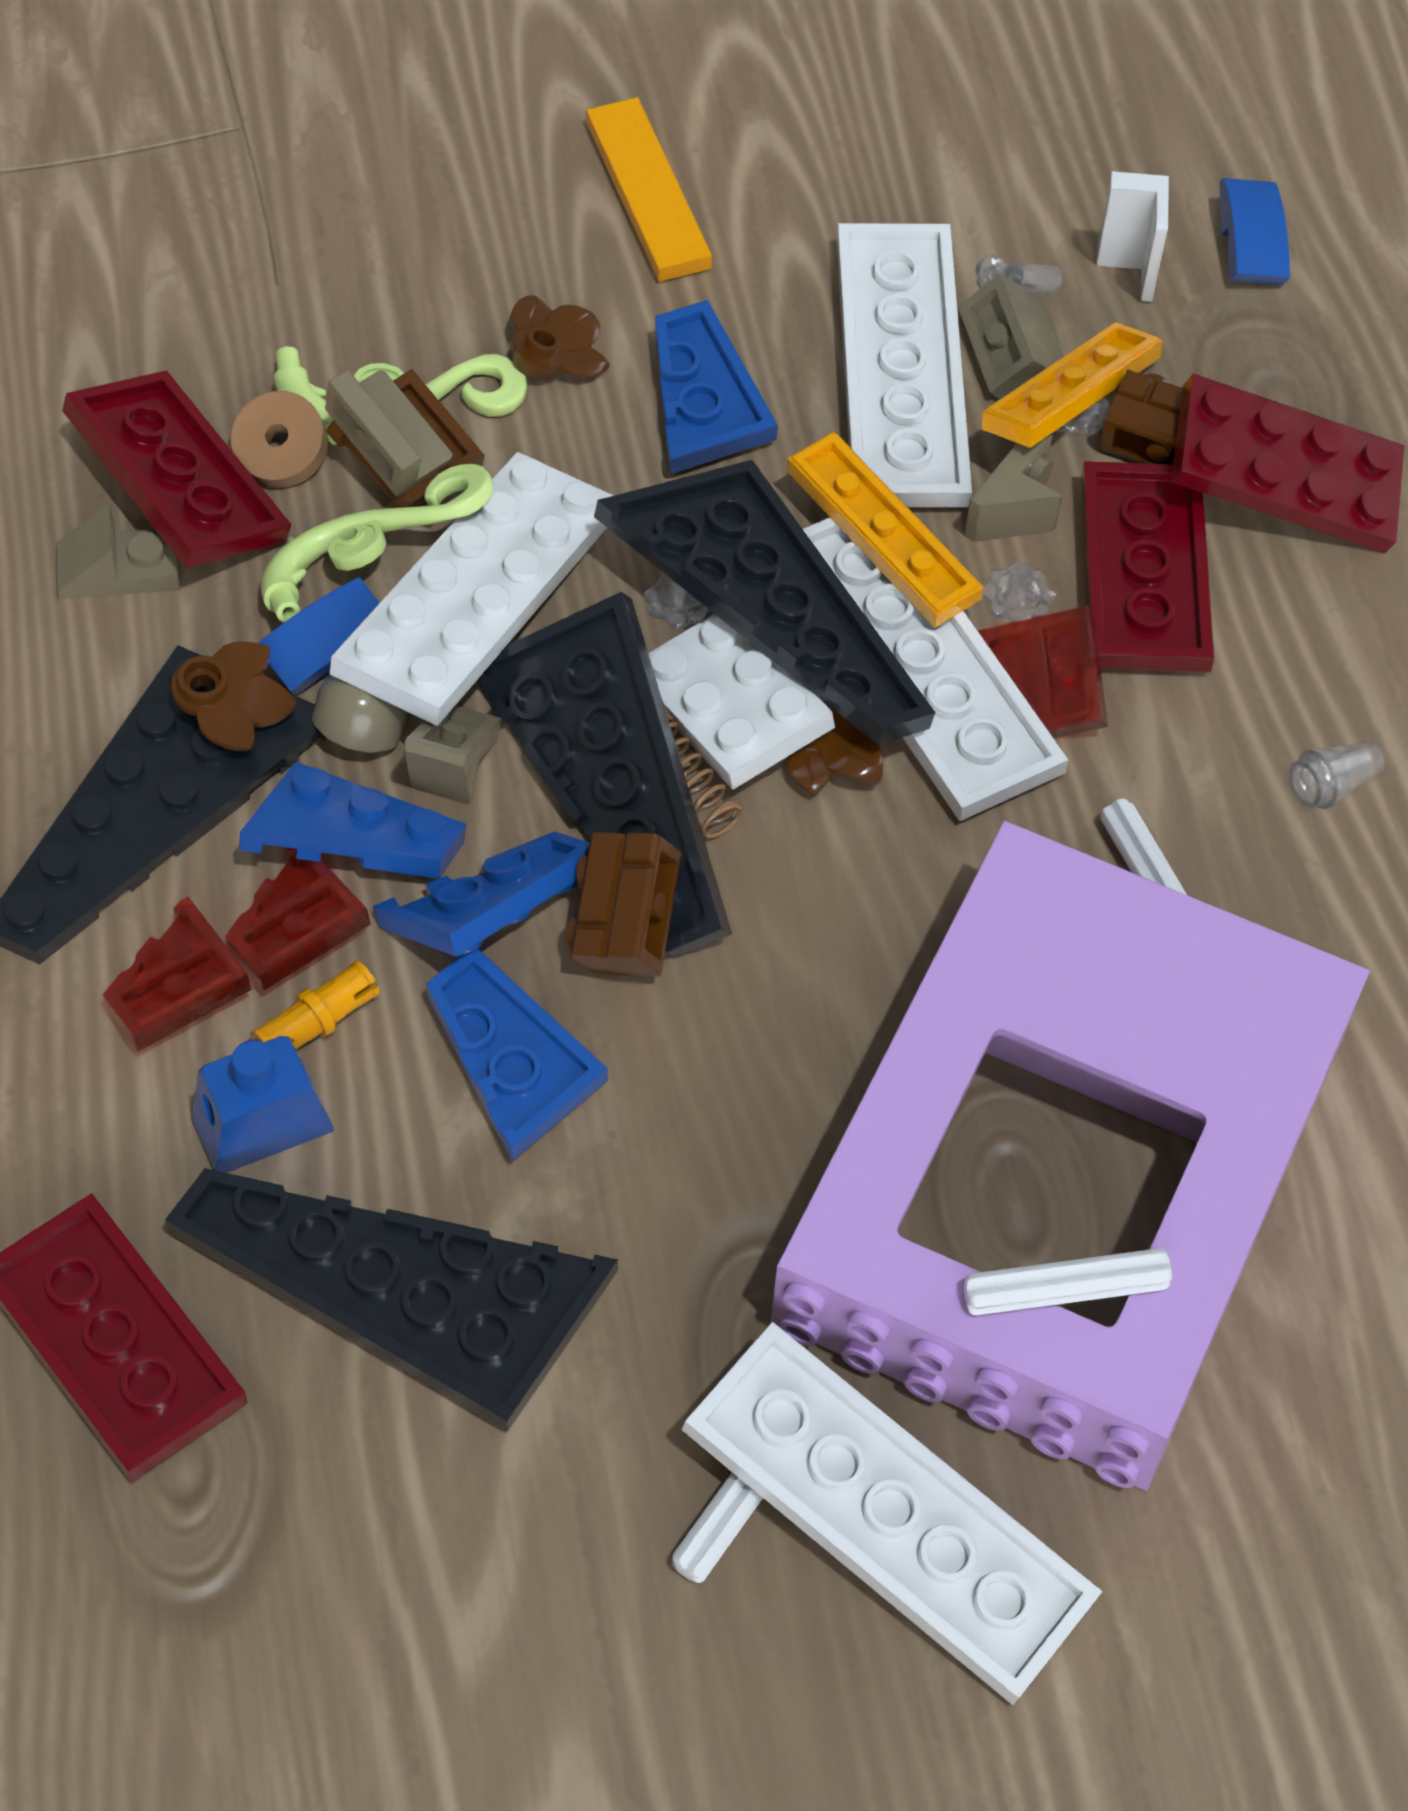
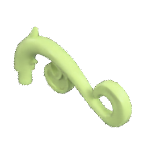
(501, 402)
(359, 536)

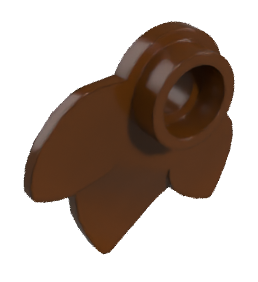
(555, 340)
(239, 694)
(838, 752)

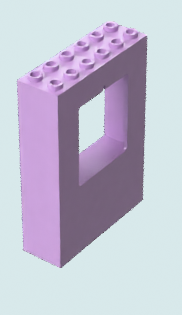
(1134, 1006)

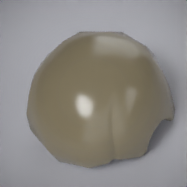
(357, 717)

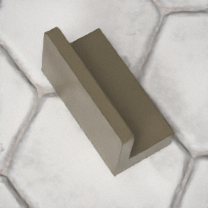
(1009, 334)
(386, 429)

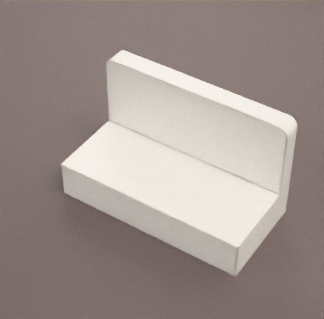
(1135, 226)

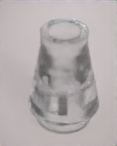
(1331, 773)

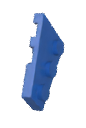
(706, 390)
(343, 818)
(470, 909)
(512, 1051)

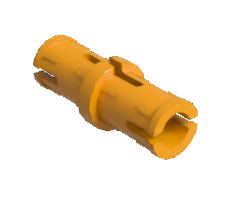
(321, 1009)

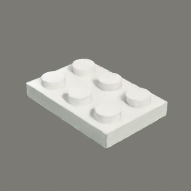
(735, 701)

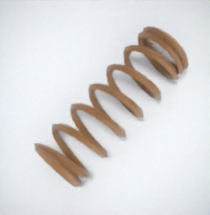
(730, 805)

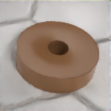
(275, 414)

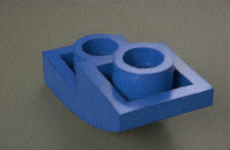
(1255, 230)
(306, 641)

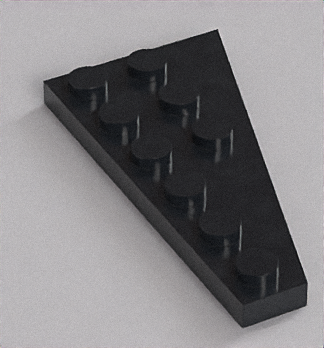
(759, 572)
(605, 748)
(140, 802)
(419, 1291)

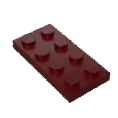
(1288, 463)
(176, 468)
(1146, 568)
(114, 1338)

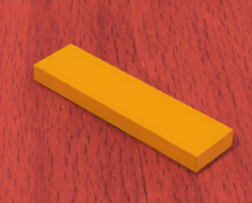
(648, 189)
(1071, 385)
(885, 529)

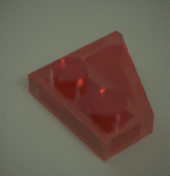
(1055, 668)
(294, 921)
(175, 980)

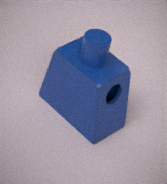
(256, 1104)

